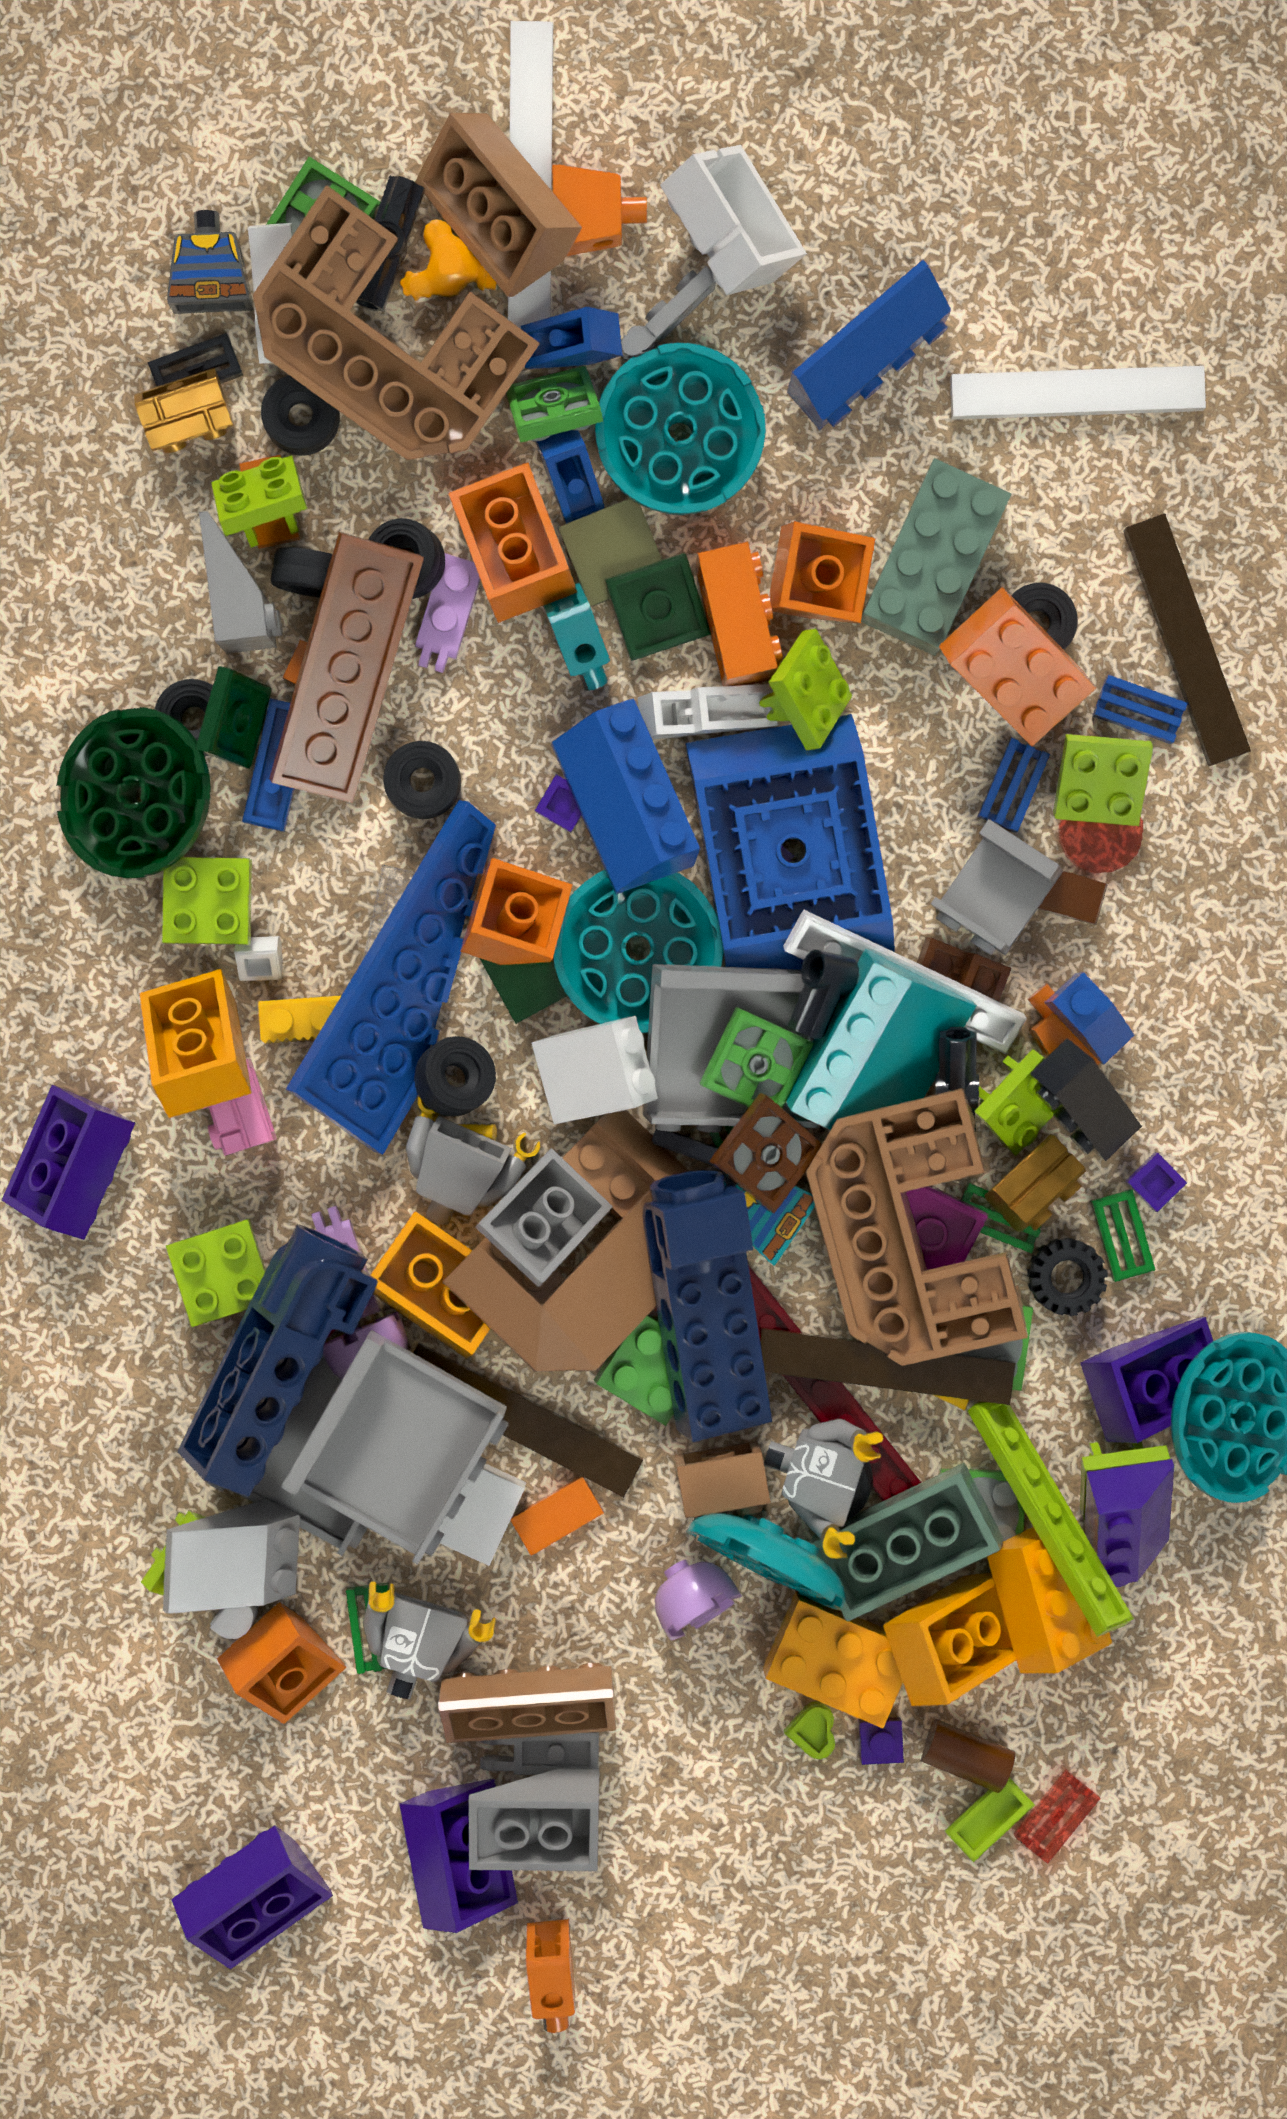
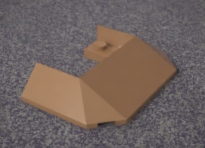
(358, 371)
(874, 1243)
(592, 1310)

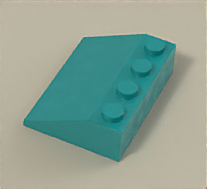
(877, 1044)

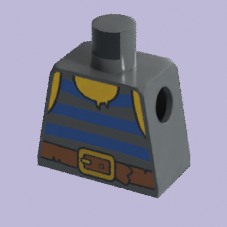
(208, 270)

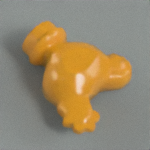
(449, 266)

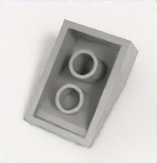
(239, 608)
(544, 1217)
(232, 1559)
(537, 1823)

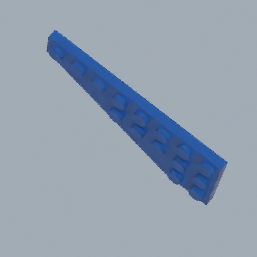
(388, 1014)

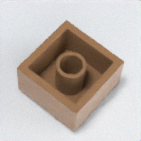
(723, 1480)

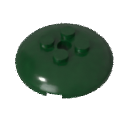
(101, 788)

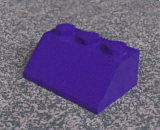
(68, 1162)
(1129, 1516)
(438, 1851)
(250, 1898)

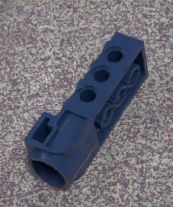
(302, 1296)
(706, 1303)

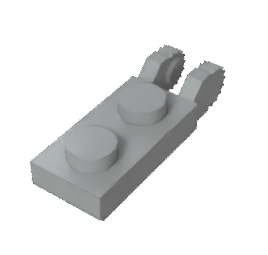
(667, 316)
(545, 1753)

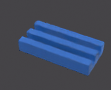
(1172, 720)
(1027, 753)

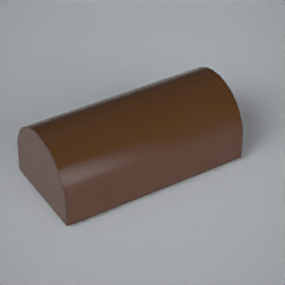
(968, 1756)

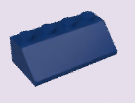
(869, 347)
(626, 797)

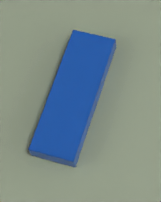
(268, 802)

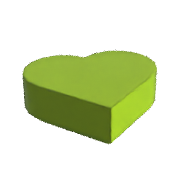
(813, 1730)

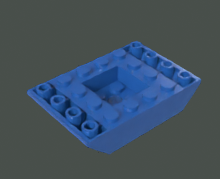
(770, 789)

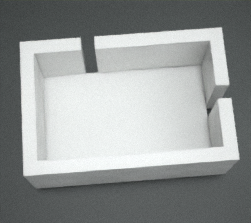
(732, 219)

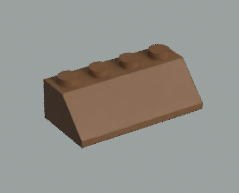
(496, 202)
(527, 1703)

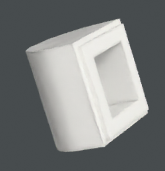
(260, 959)
(234, 1622)

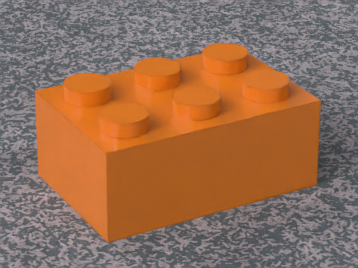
(512, 542)
(738, 614)
(1017, 667)

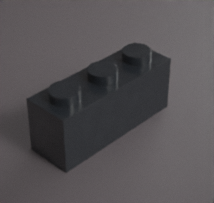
(1084, 1101)

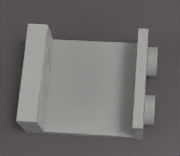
(997, 890)

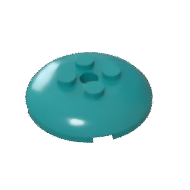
(686, 387)
(600, 923)
(1233, 1417)
(770, 1553)

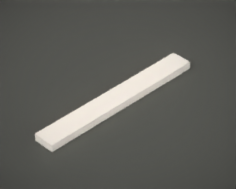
(532, 136)

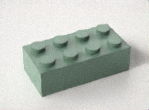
(935, 557)
(913, 1540)

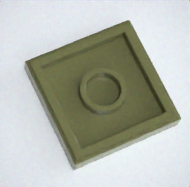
(608, 545)

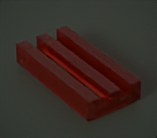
(1043, 1807)

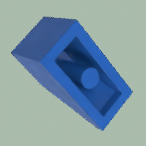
(575, 338)
(570, 474)
(1090, 1016)

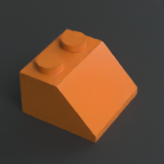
(821, 573)
(516, 915)
(280, 1664)

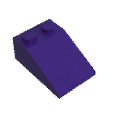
(1138, 1380)

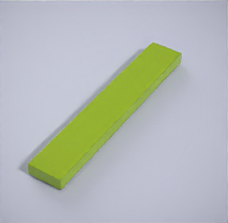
(1051, 1517)

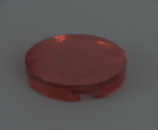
(1088, 848)

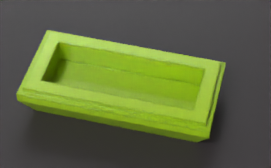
(989, 1819)

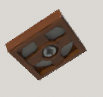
(766, 1153)

